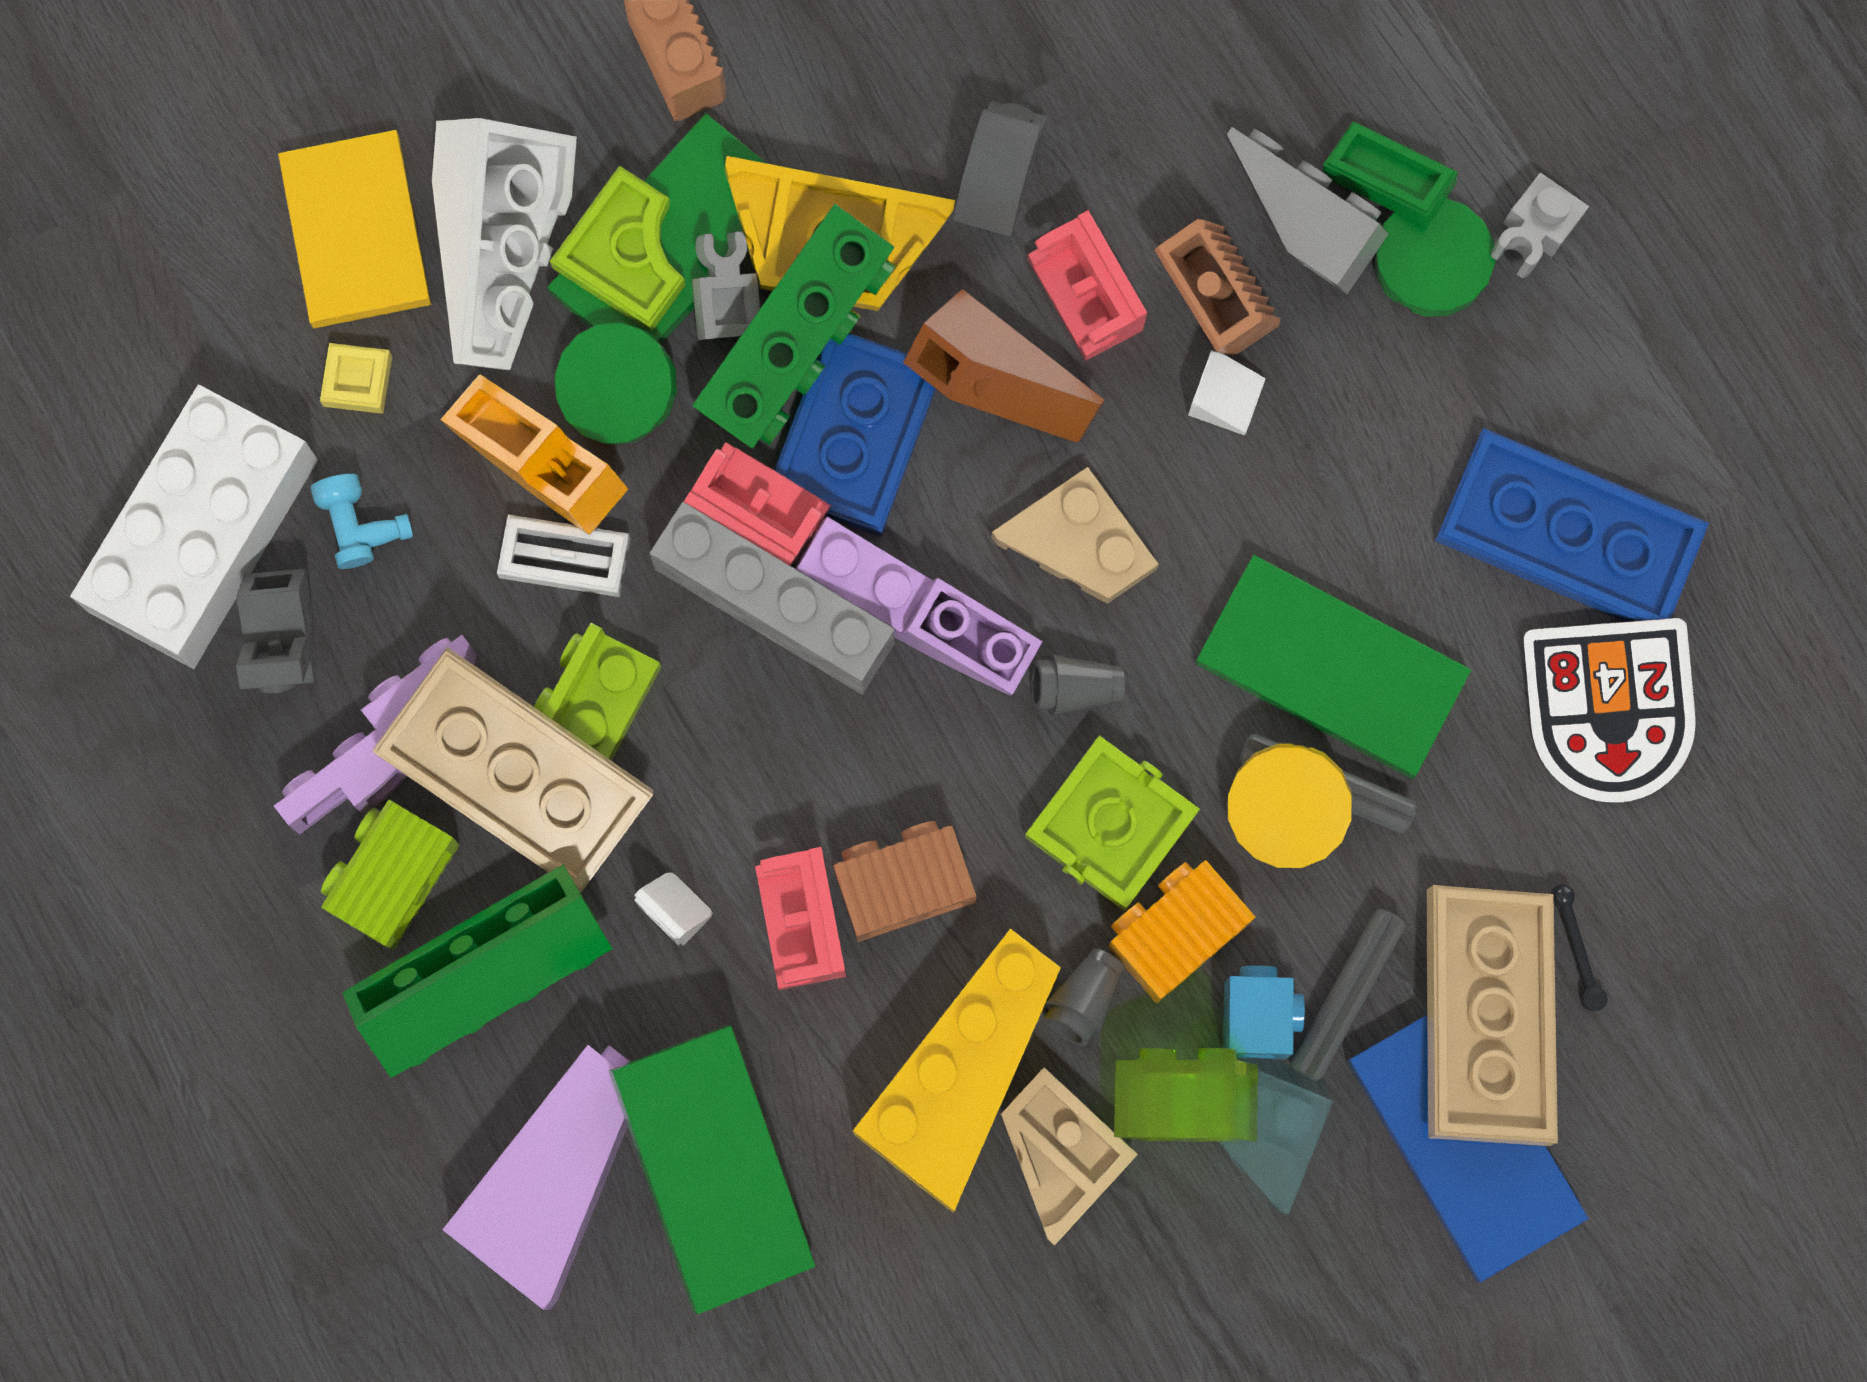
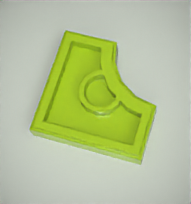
(619, 251)

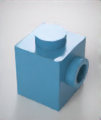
(1261, 1013)

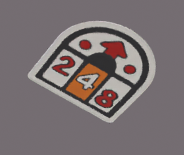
(1611, 705)

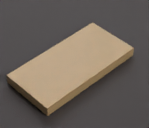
(512, 769)
(1491, 1016)

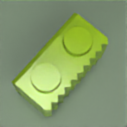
(388, 873)

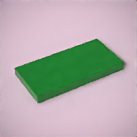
(699, 205)
(1333, 667)
(712, 1169)

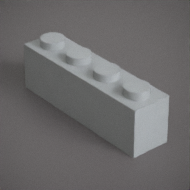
(772, 598)

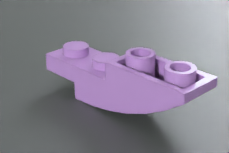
(920, 610)
(356, 770)

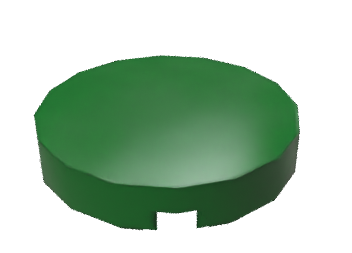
(1435, 266)
(615, 383)

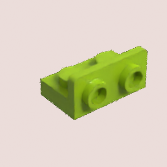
(599, 689)

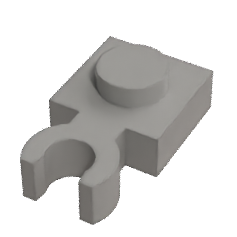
(1539, 222)
(724, 299)

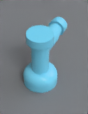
(355, 540)

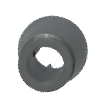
(1075, 684)
(1084, 998)

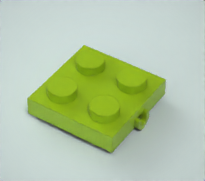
(1112, 823)

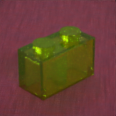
(1186, 1098)

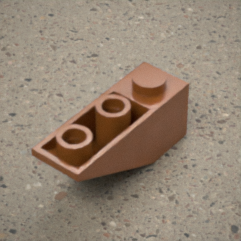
(995, 369)

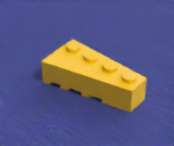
(953, 1084)

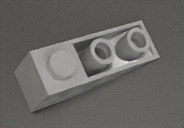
(1314, 224)

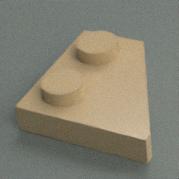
(1080, 538)
(1062, 1152)

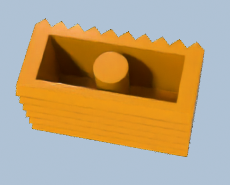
(1178, 930)

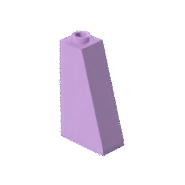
(546, 1184)

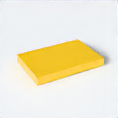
(354, 229)

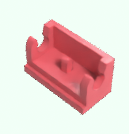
(1087, 286)
(758, 503)
(800, 919)

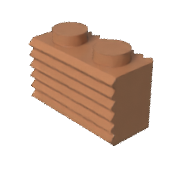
(677, 55)
(1217, 286)
(903, 880)

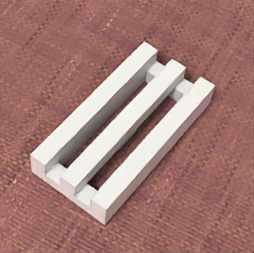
(606, 586)

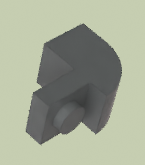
(999, 167)
(276, 631)

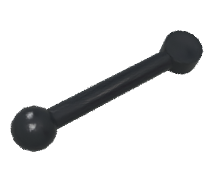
(1592, 997)

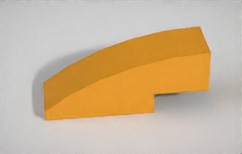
(535, 454)

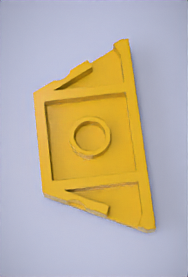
(786, 205)

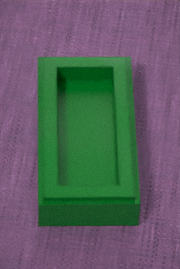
(1390, 174)

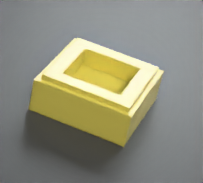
(356, 378)

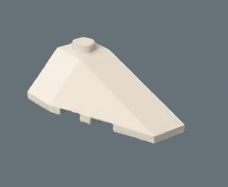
(494, 216)

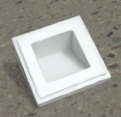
(1226, 394)
(673, 907)

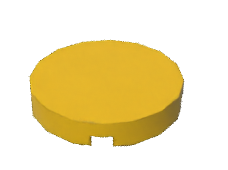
(1289, 805)

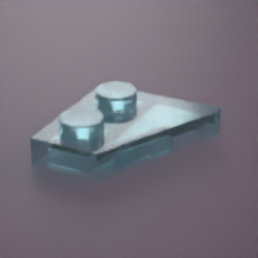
(1286, 1137)

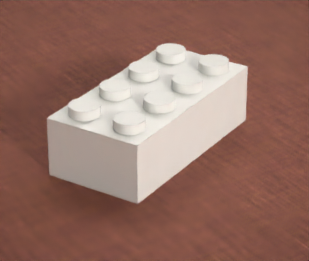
(195, 526)

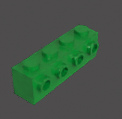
(794, 326)
(476, 971)

